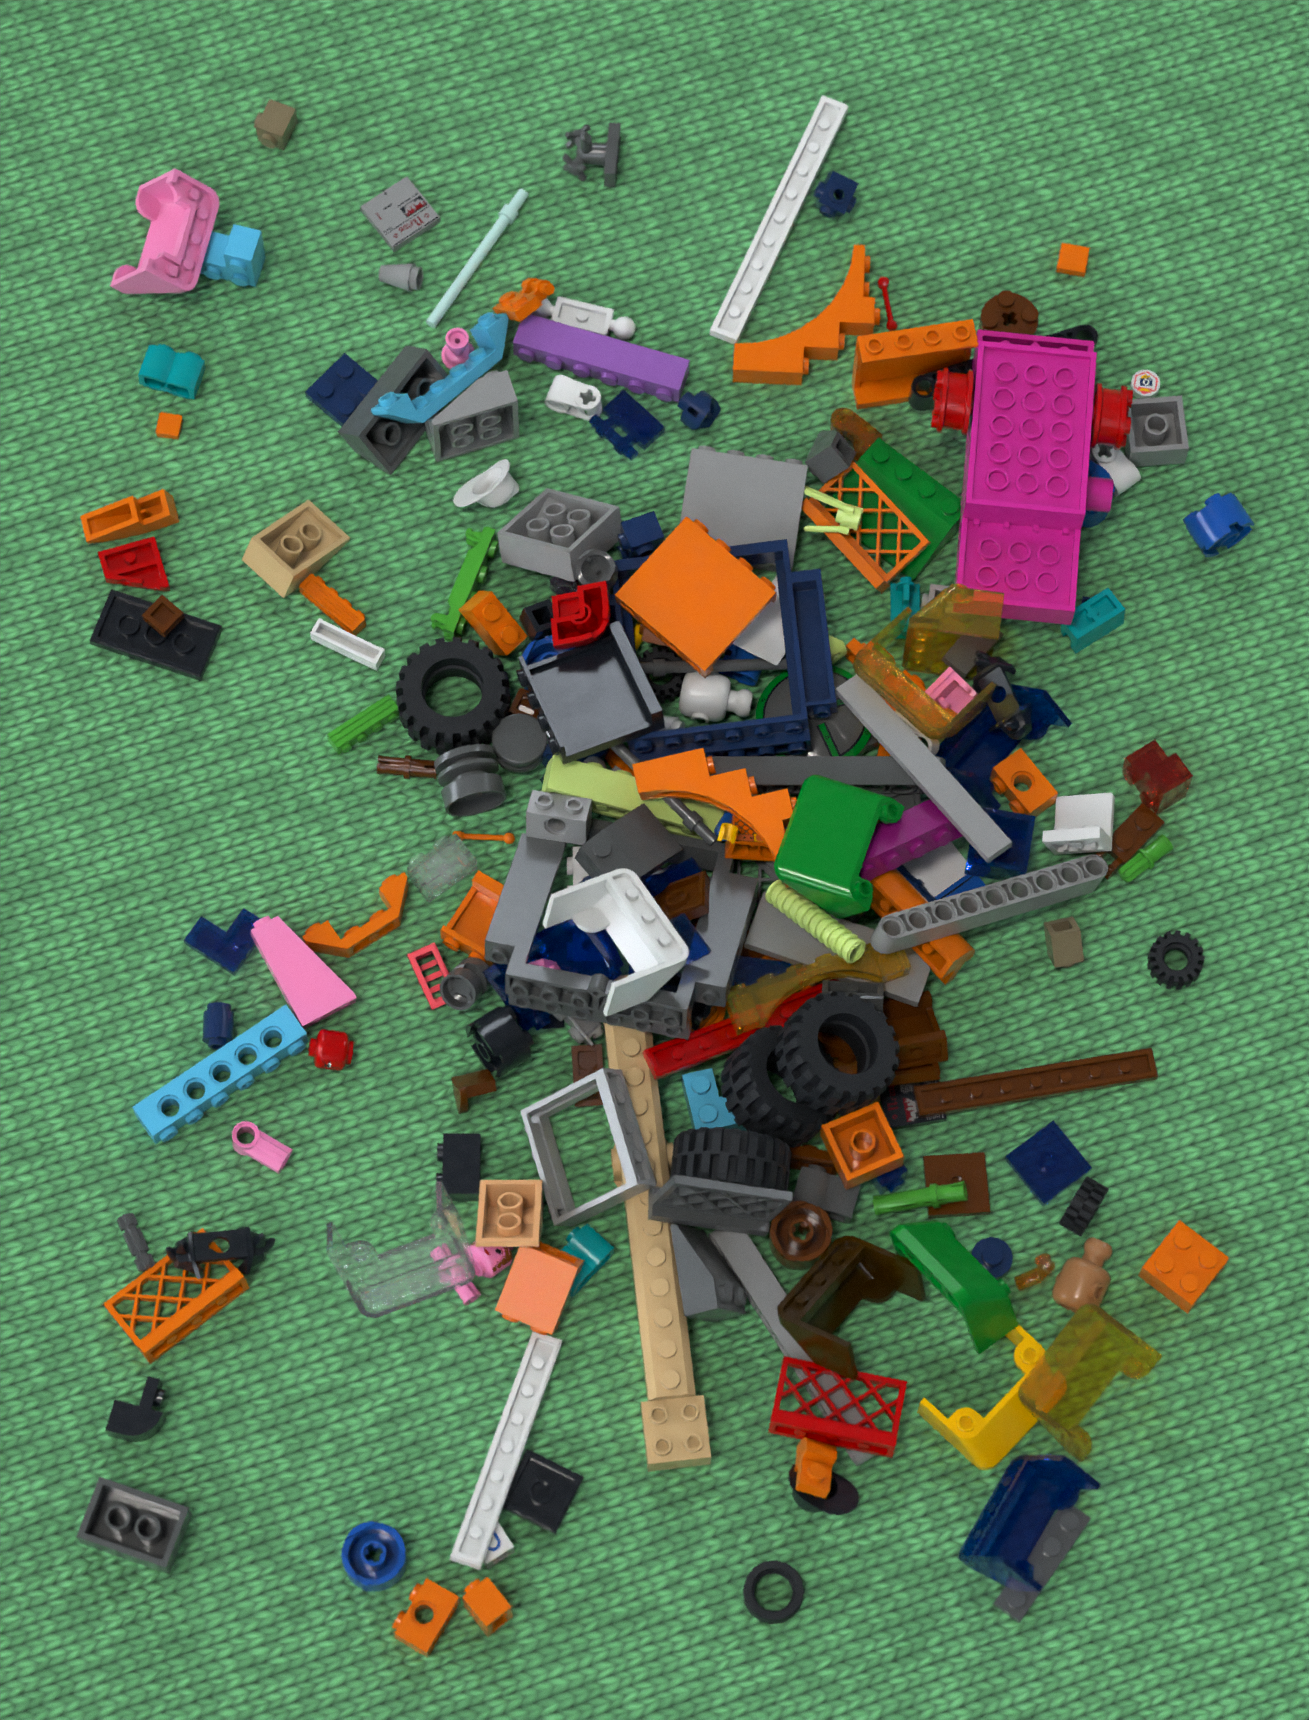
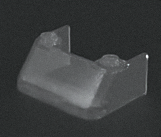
(407, 1272)

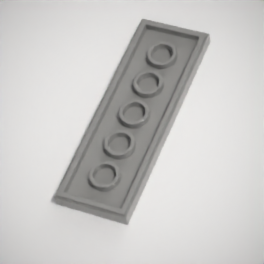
(783, 939)

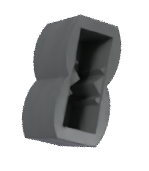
(826, 1192)

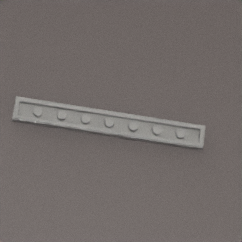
(924, 768)

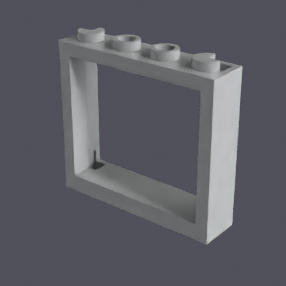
(624, 1132)

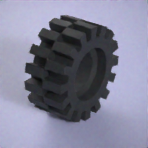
(672, 688)
(1187, 947)
(1083, 1206)

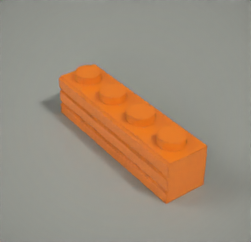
(332, 605)

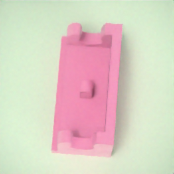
(951, 691)

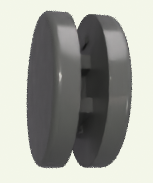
(519, 743)

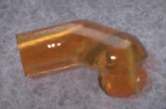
(1036, 1275)

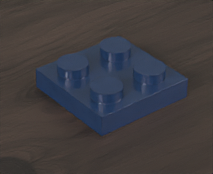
(341, 389)

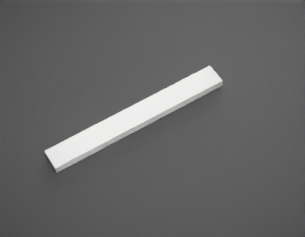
(506, 1450)

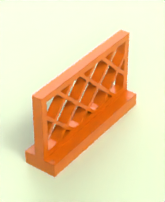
(852, 548)
(185, 1319)

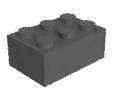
(134, 1525)

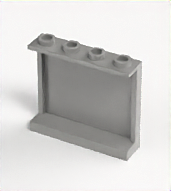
(745, 497)

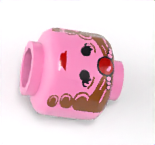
(490, 1260)

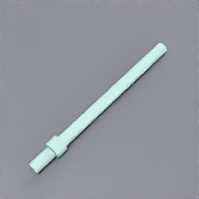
(506, 216)

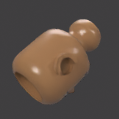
(1083, 1278)

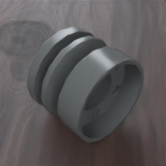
(470, 780)

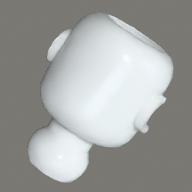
(712, 697)

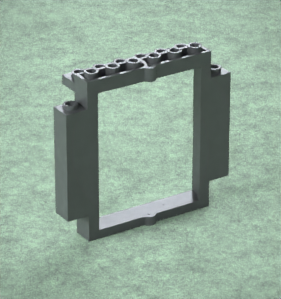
(584, 996)

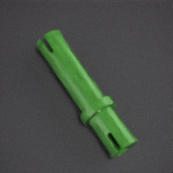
(925, 1197)

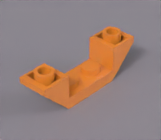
(324, 939)

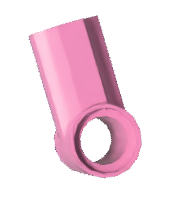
(263, 1147)

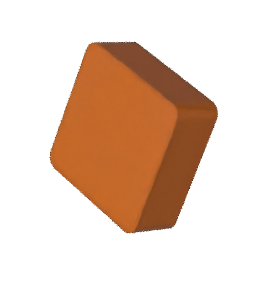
(169, 425)

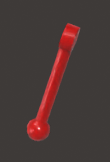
(883, 284)

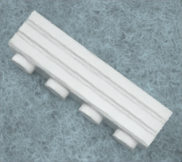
(347, 644)

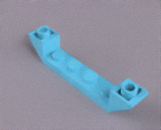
(490, 337)

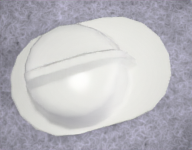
(489, 488)

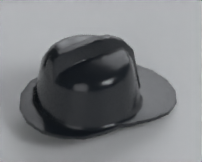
(839, 1501)

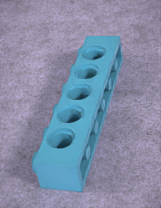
(227, 1058)

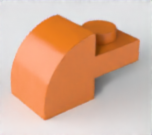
(814, 1466)

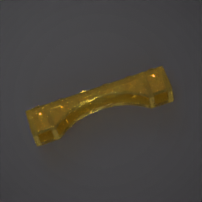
(754, 1004)

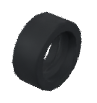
(787, 1572)

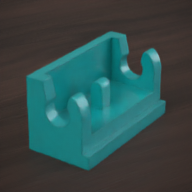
(1094, 620)

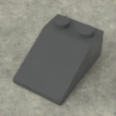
(629, 843)
(705, 1279)

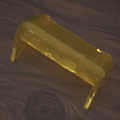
(944, 620)
(879, 671)

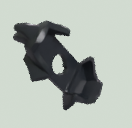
(1009, 714)
(243, 1245)

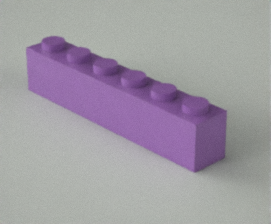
(601, 358)

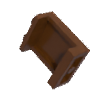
(916, 1032)

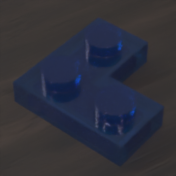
(224, 948)

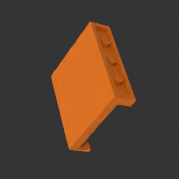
(892, 359)
(695, 595)

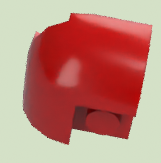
(580, 616)

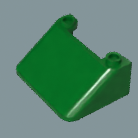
(830, 841)

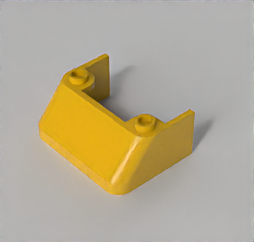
(990, 1438)

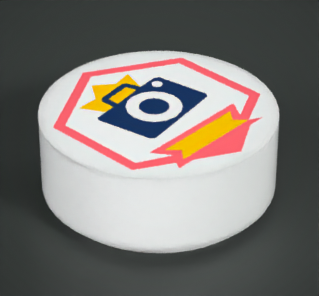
(1145, 384)

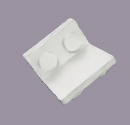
(1082, 824)

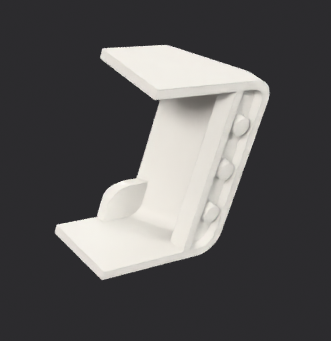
(636, 925)

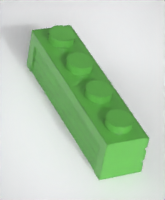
(363, 724)

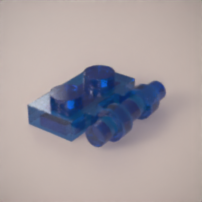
(632, 419)

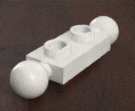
(587, 317)

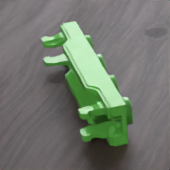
(470, 575)

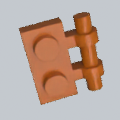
(523, 303)

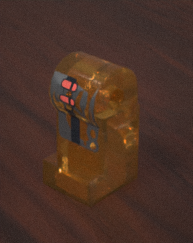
(854, 430)

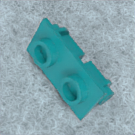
(904, 595)

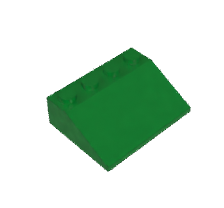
(915, 493)

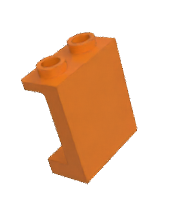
(473, 918)
(538, 1287)

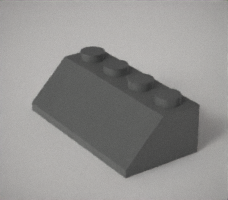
(383, 439)

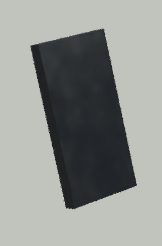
(125, 632)

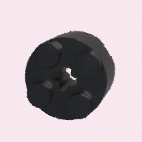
(500, 1040)

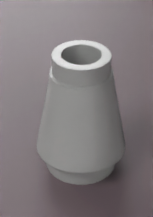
(402, 276)

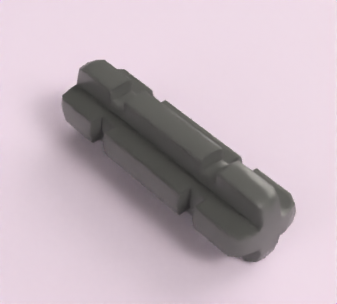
(135, 1242)

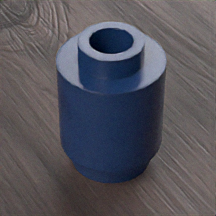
(218, 1025)

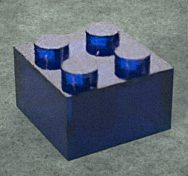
(1015, 859)

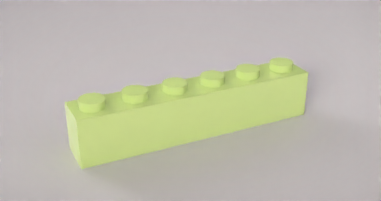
(617, 794)

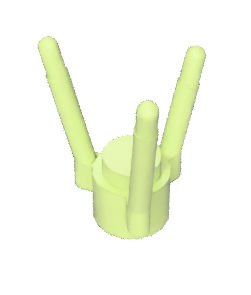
(847, 515)

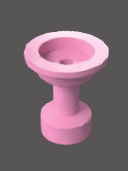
(456, 348)

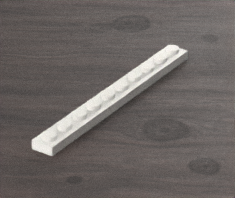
(779, 220)

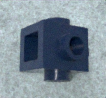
(842, 188)

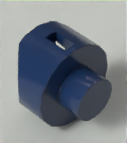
(698, 410)
(994, 1256)

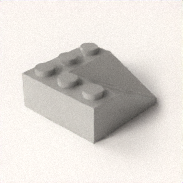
(476, 418)
(557, 531)

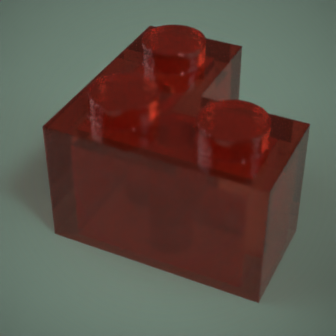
(1157, 777)

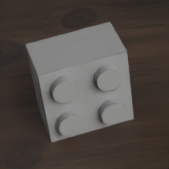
(1157, 432)

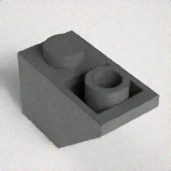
(829, 455)

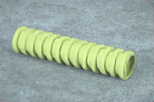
(815, 921)

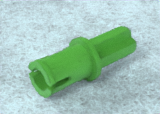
(1145, 858)

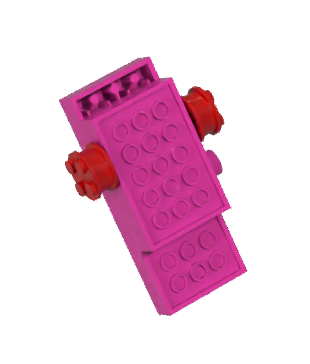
(1027, 465)

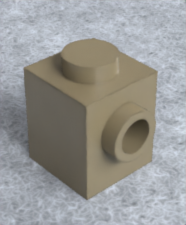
(275, 124)
(1063, 942)

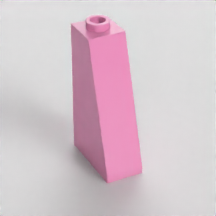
(302, 977)

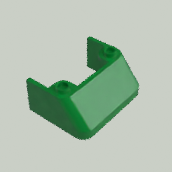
(959, 1279)

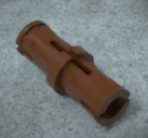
(406, 767)

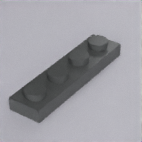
(1045, 1557)

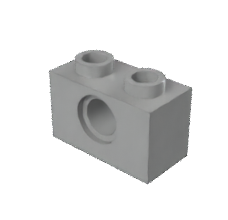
(558, 817)

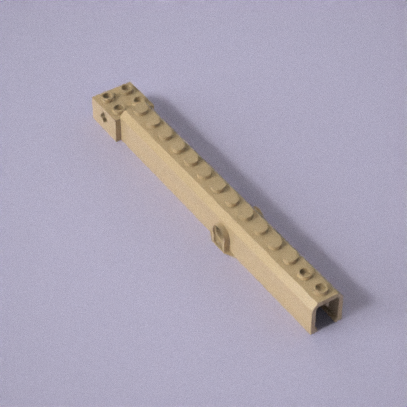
(673, 1414)

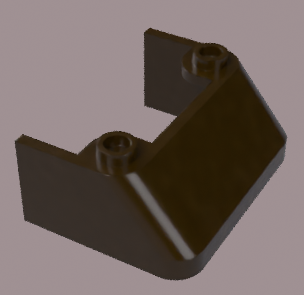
(833, 1288)

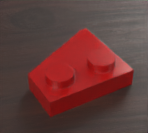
(135, 565)

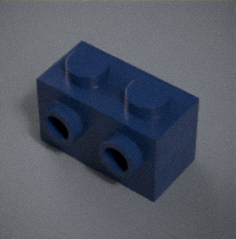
(639, 536)

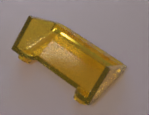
(1079, 1370)

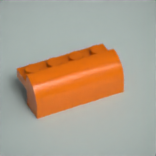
(945, 955)

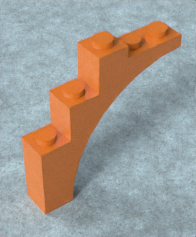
(787, 357)
(690, 777)

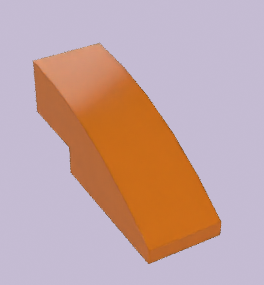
(130, 517)

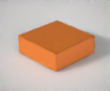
(1072, 259)

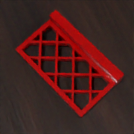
(839, 1432)

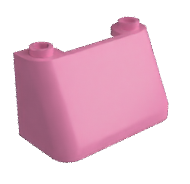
(178, 235)

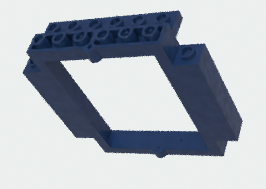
(807, 666)

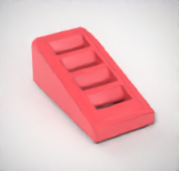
(421, 953)

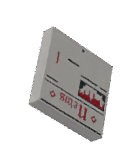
(400, 214)

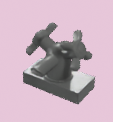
(594, 153)

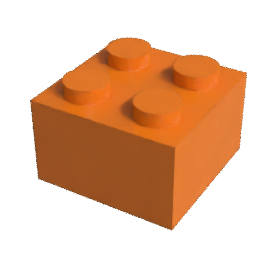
(862, 1145)
(1183, 1266)

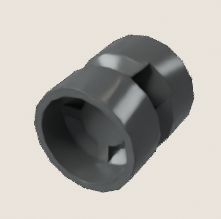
(465, 984)

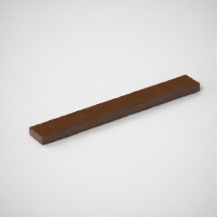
(1035, 1082)

